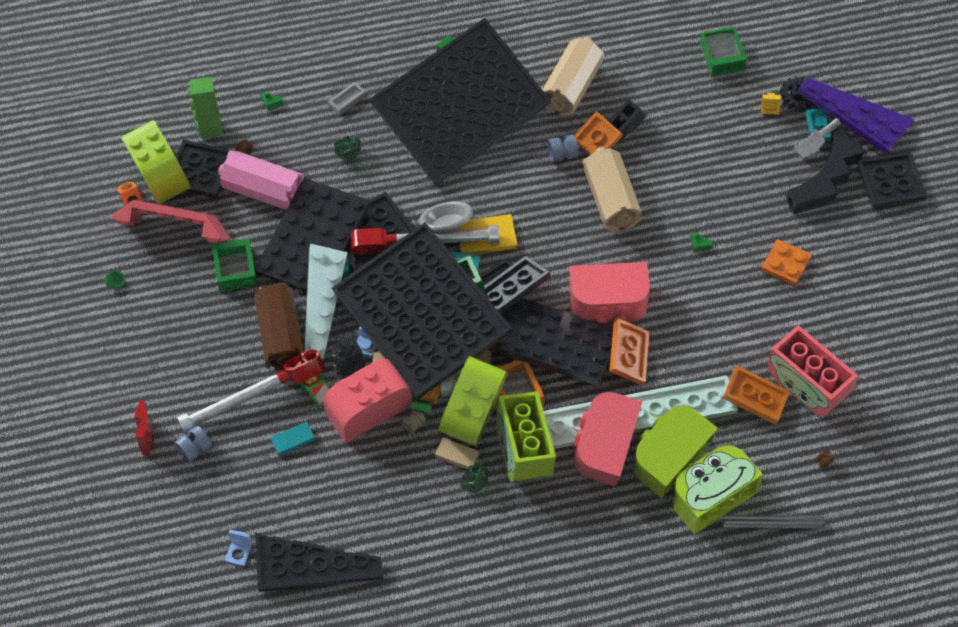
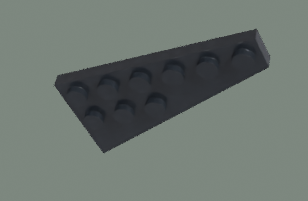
(302, 564)

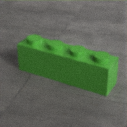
(205, 107)

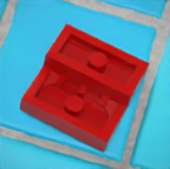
(145, 432)

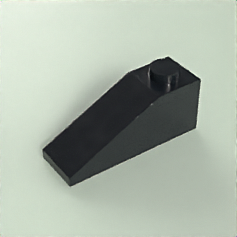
(627, 118)

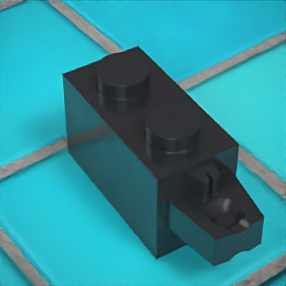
(347, 357)

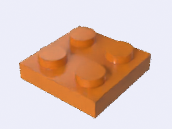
(597, 133)
(786, 262)

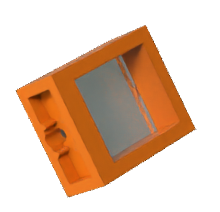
(520, 379)

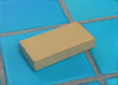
(457, 453)

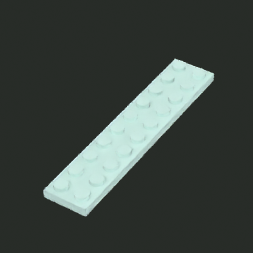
(702, 395)

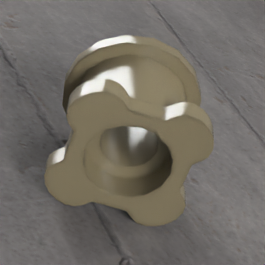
(413, 422)

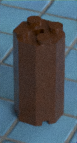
(278, 324)

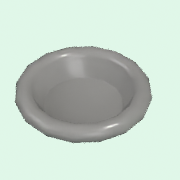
(447, 216)

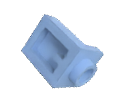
(366, 345)

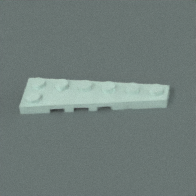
(324, 272)

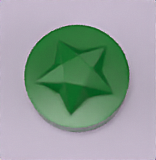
(114, 279)

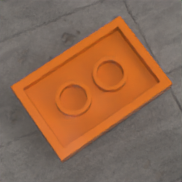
(629, 351)
(756, 394)

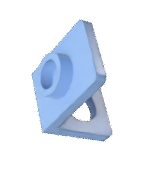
(239, 541)

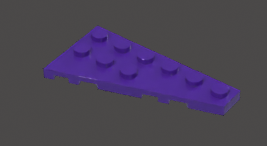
(870, 121)

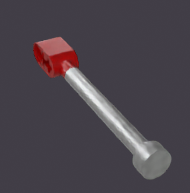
(376, 239)
(296, 370)

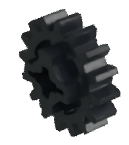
(794, 99)

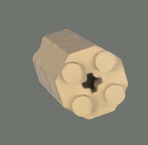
(573, 75)
(612, 189)

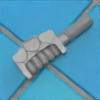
(815, 141)

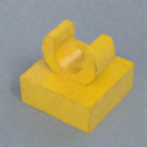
(771, 104)

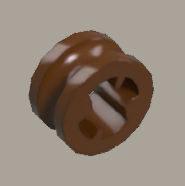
(244, 147)
(824, 459)

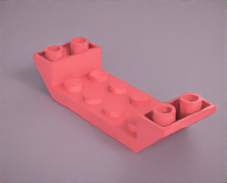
(133, 212)

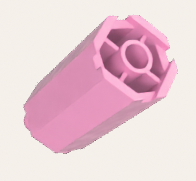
(259, 179)

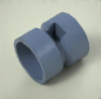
(562, 148)
(195, 442)

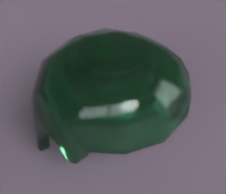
(347, 148)
(474, 478)

